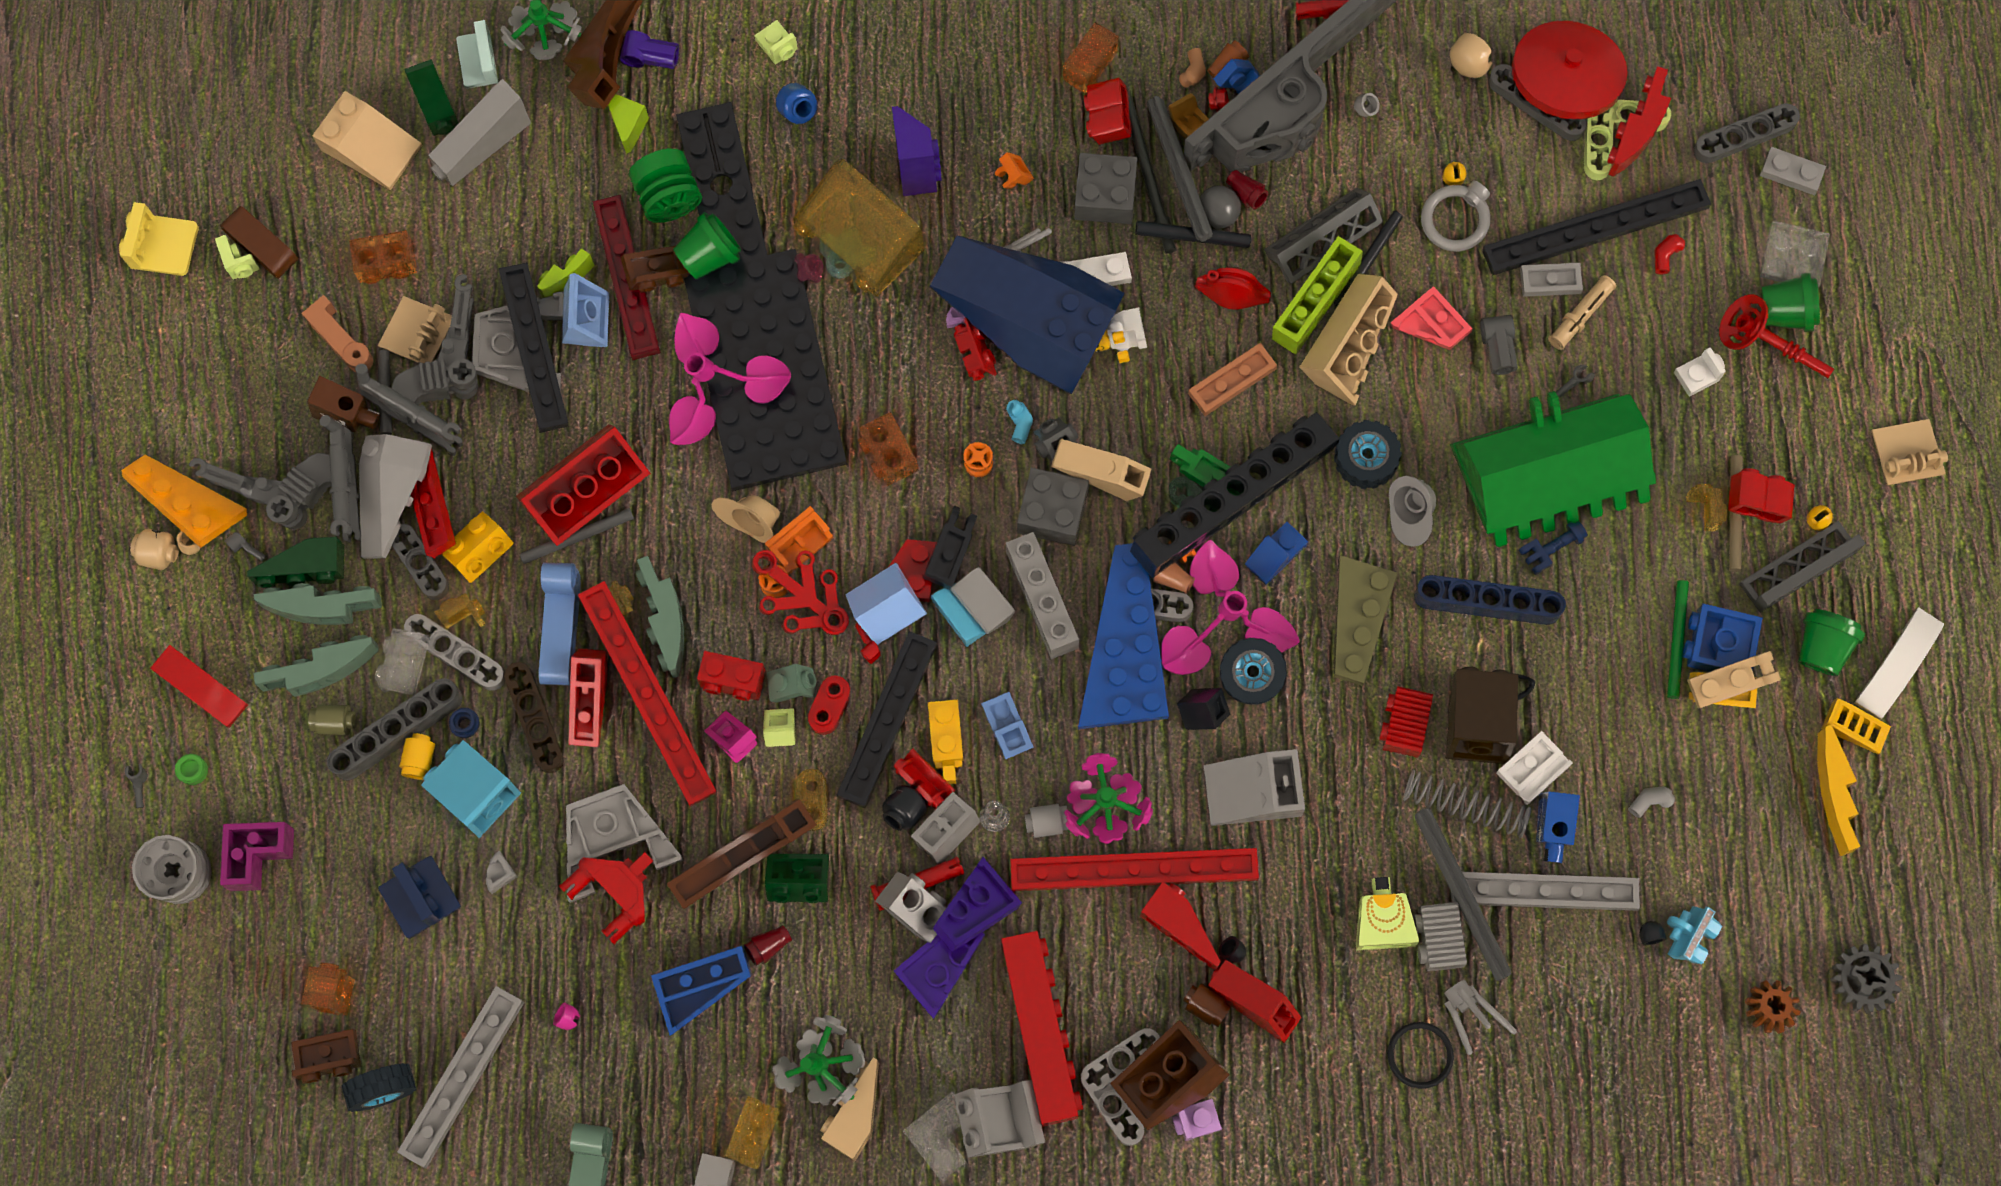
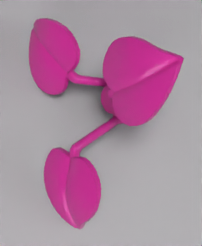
(694, 338)
(1216, 571)

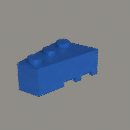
(696, 986)

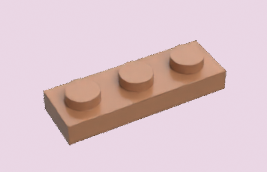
(1232, 379)

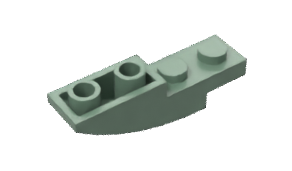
(308, 606)
(667, 624)
(329, 664)

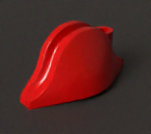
(1233, 288)

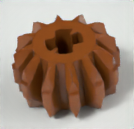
(1780, 999)

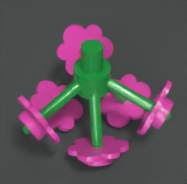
(1123, 791)

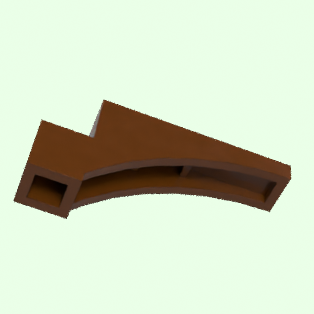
(597, 53)
(741, 852)

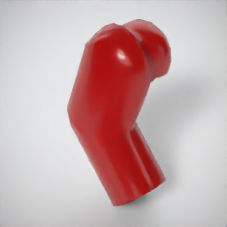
(1664, 250)

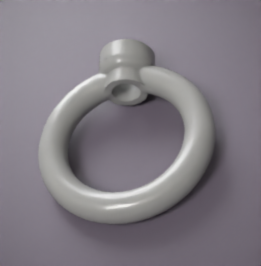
(1475, 196)

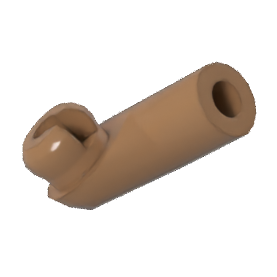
(1195, 71)

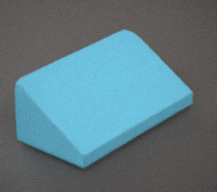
(957, 616)

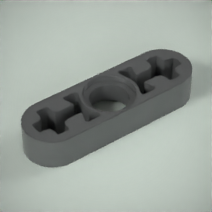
(423, 583)

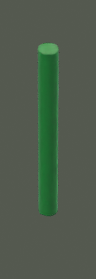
(1678, 639)

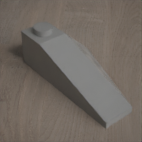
(386, 480)

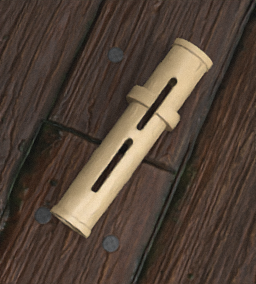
(1575, 321)

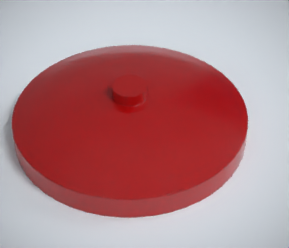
(1569, 69)

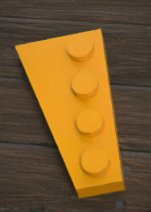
(186, 503)

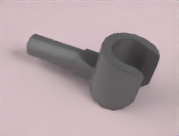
(1576, 379)
(236, 542)
(137, 781)

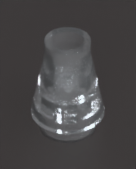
(997, 822)

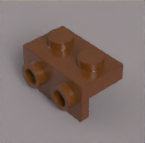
(653, 268)
(325, 1055)

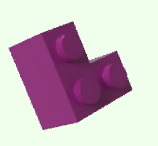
(245, 848)

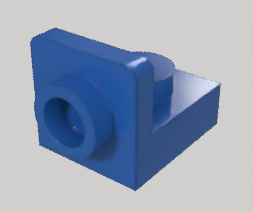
(1236, 75)

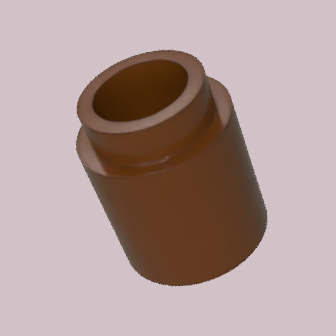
(1206, 1005)

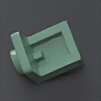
(791, 683)

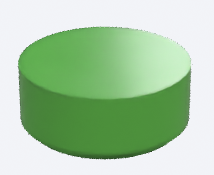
(191, 769)

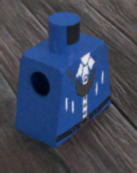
(1558, 810)

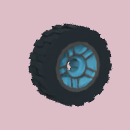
(1384, 453)
(1253, 653)
(378, 1087)

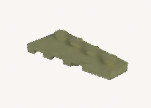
(1361, 608)

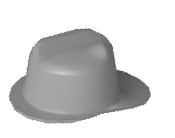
(1411, 510)

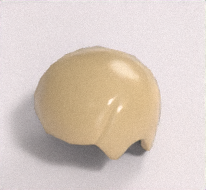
(1470, 56)

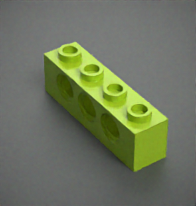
(1317, 295)

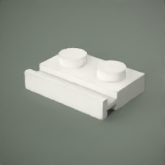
(1534, 768)

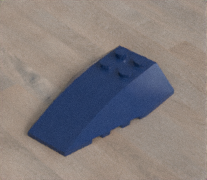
(1029, 306)

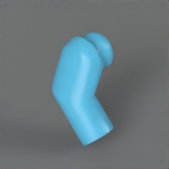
(1022, 420)

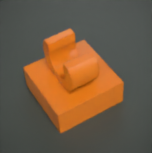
(1016, 170)

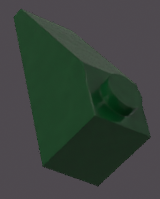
(432, 97)

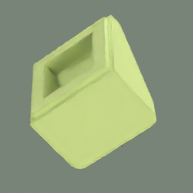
(779, 727)

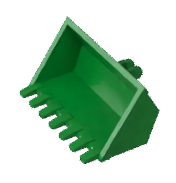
(1557, 464)

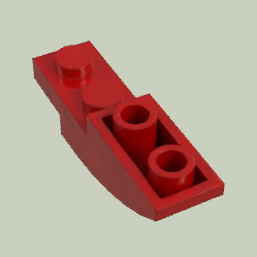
(1642, 125)

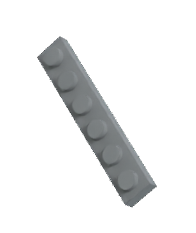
(1554, 891)
(460, 1077)

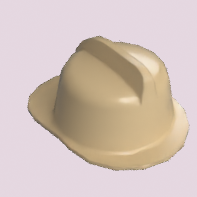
(748, 515)

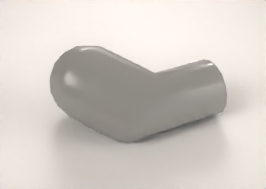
(1651, 796)

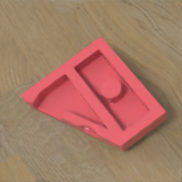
(1433, 321)

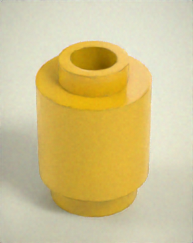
(417, 756)

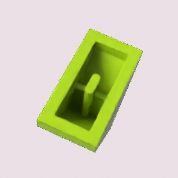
(629, 120)

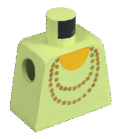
(1385, 919)

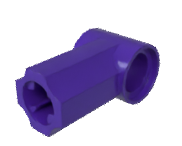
(641, 50)

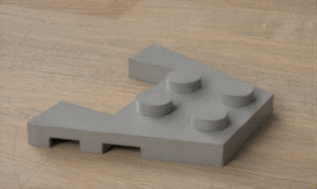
(496, 347)
(609, 824)

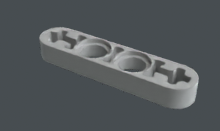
(456, 650)

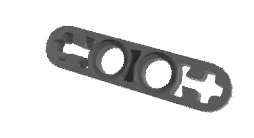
(1550, 122)
(1745, 131)

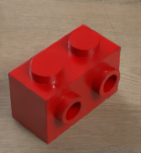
(731, 676)

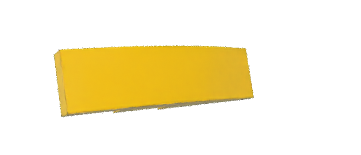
(1834, 779)

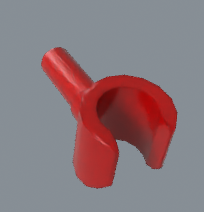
(870, 651)

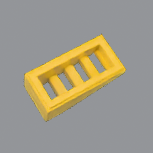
(1840, 706)

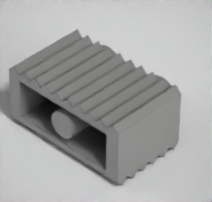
(1441, 937)

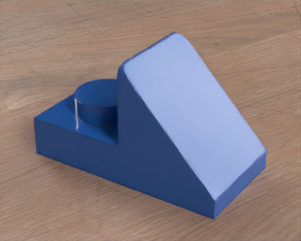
(1276, 552)

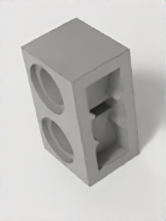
(912, 909)

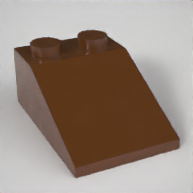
(1169, 1076)

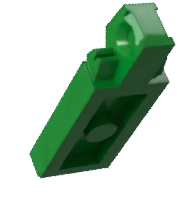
(1200, 466)

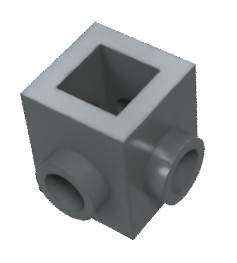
(1049, 435)

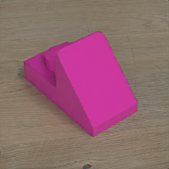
(732, 736)

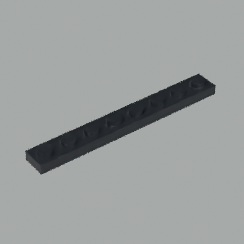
(1596, 227)

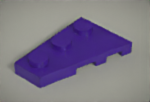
(976, 907)
(935, 971)

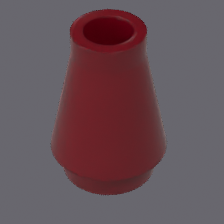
(1250, 191)
(766, 945)

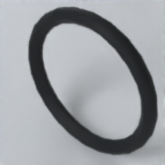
(1420, 1025)

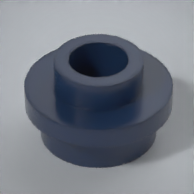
(459, 715)

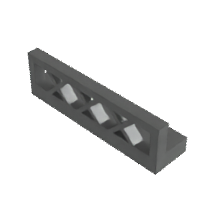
(1319, 226)
(1808, 573)

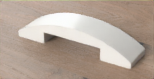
(1900, 664)

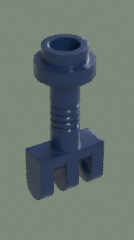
(1575, 532)

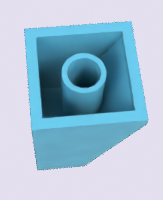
(470, 788)

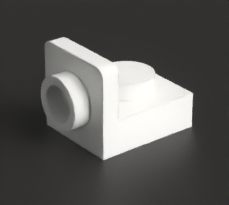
(1700, 372)

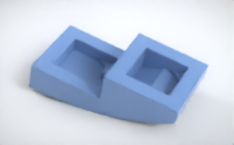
(1007, 725)

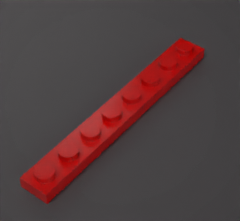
(647, 694)
(1134, 869)

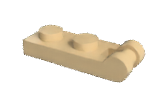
(1732, 680)

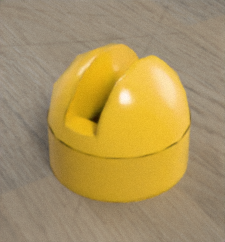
(1448, 174)
(1824, 522)

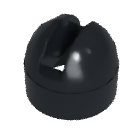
(1652, 933)
(1232, 950)

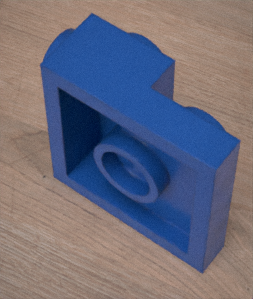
(1720, 637)

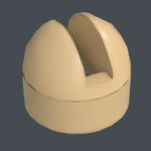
(185, 546)

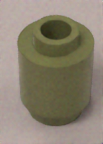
(332, 719)

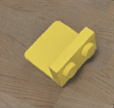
(157, 242)

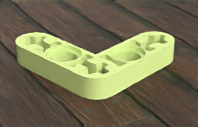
(1609, 122)

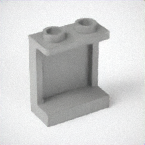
(999, 1119)

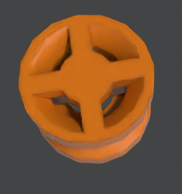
(978, 453)
(767, 583)

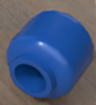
(796, 103)

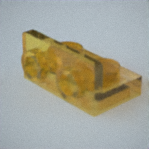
(752, 1133)

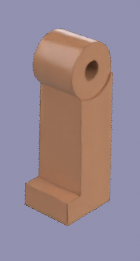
(321, 320)

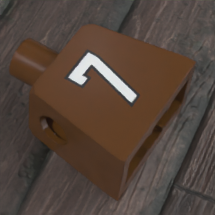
(334, 400)

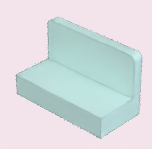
(477, 57)

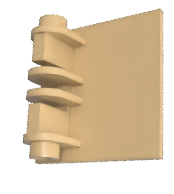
(416, 330)
(1909, 452)

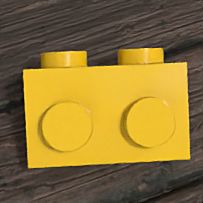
(478, 547)

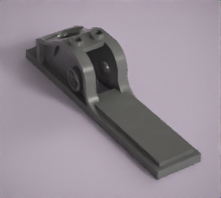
(1284, 103)

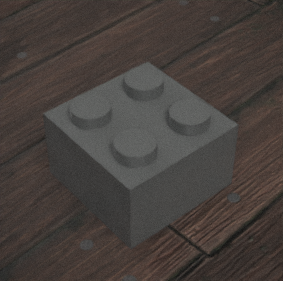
(1105, 188)
(1053, 506)

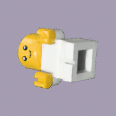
(1123, 333)

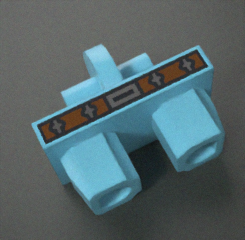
(1689, 931)

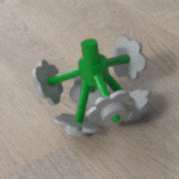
(536, 16)
(813, 1061)

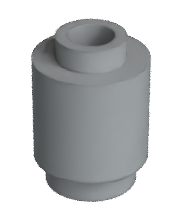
(1046, 820)

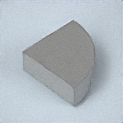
(499, 873)

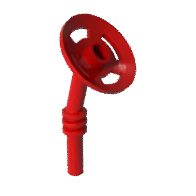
(1756, 328)

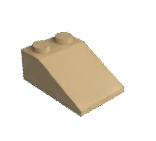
(366, 140)

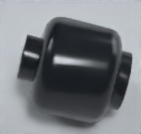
(904, 808)

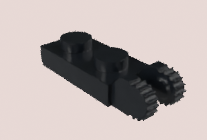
(949, 550)

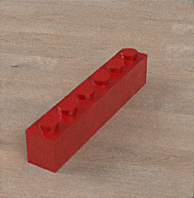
(1040, 1029)

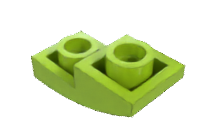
(556, 278)

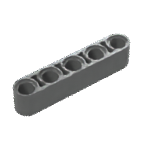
(379, 730)

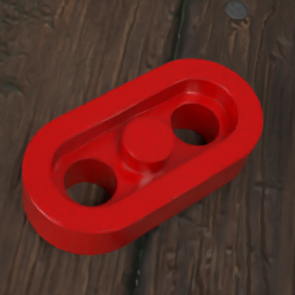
(830, 704)

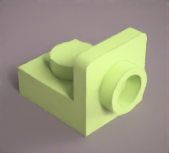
(777, 42)
(234, 263)

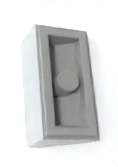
(983, 600)

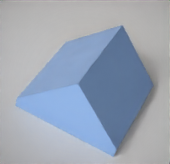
(585, 313)
(885, 604)

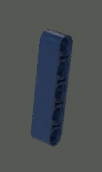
(1502, 593)

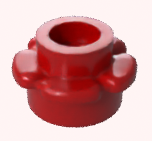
(1218, 98)

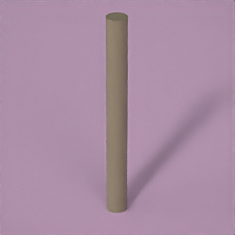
(1735, 541)

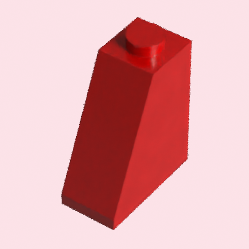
(1255, 1000)

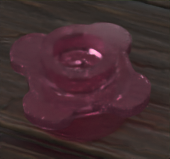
(809, 267)

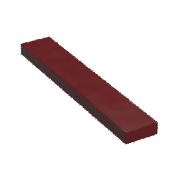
(632, 304)

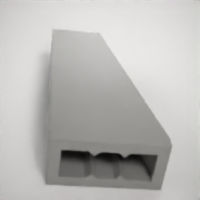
(480, 134)

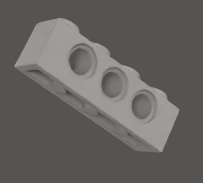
(1042, 595)

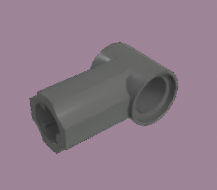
(1499, 335)

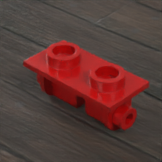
(981, 358)
(924, 777)

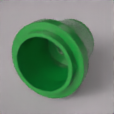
(707, 247)
(1793, 303)
(1828, 641)

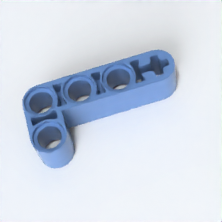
(560, 621)

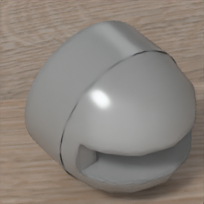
(1370, 108)

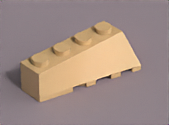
(1350, 337)

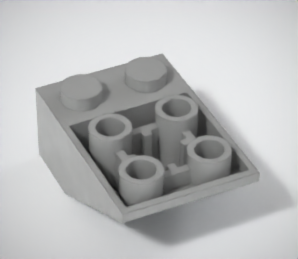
(1255, 788)

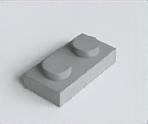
(1793, 171)
(1551, 279)

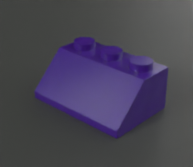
(916, 154)

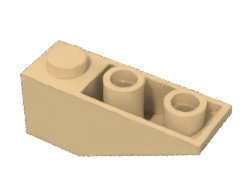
(1103, 469)
(854, 1121)

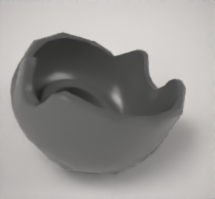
(1220, 206)

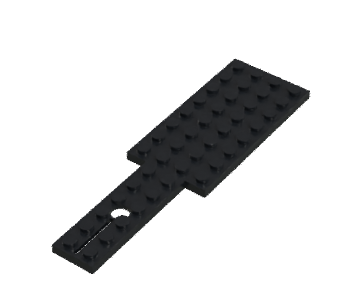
(758, 313)

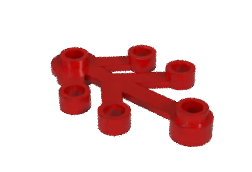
(804, 595)

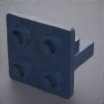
(419, 896)

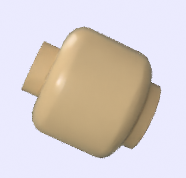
(154, 549)

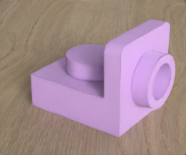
(1197, 1120)

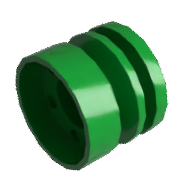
(665, 185)

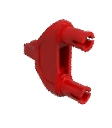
(621, 881)

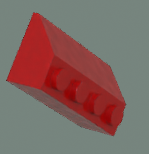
(583, 484)

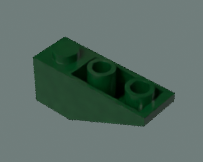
(307, 561)

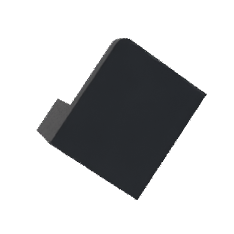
(1203, 708)

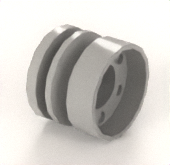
(155, 869)

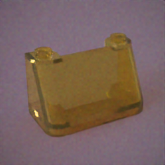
(860, 227)

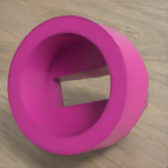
(565, 1016)

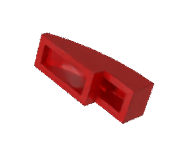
(199, 686)

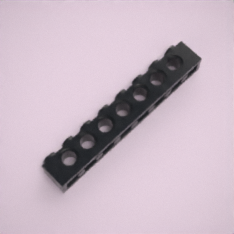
(1158, 556)

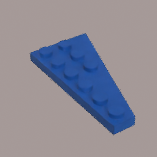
(1126, 663)

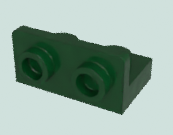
(797, 878)

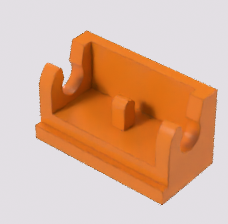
(801, 534)

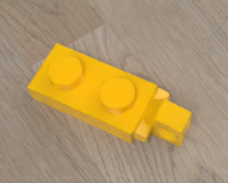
(946, 737)

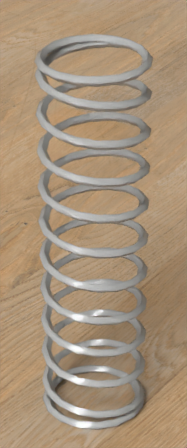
(1521, 825)

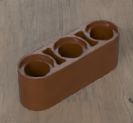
(259, 241)

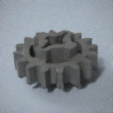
(1871, 966)

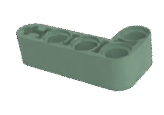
(591, 1154)

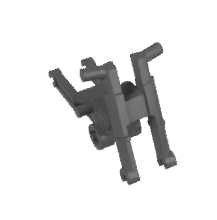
(431, 379)
(303, 485)

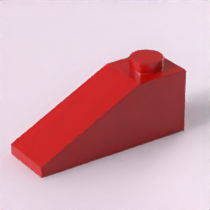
(587, 696)
(1176, 919)

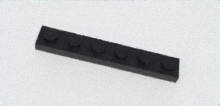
(533, 347)
(887, 719)

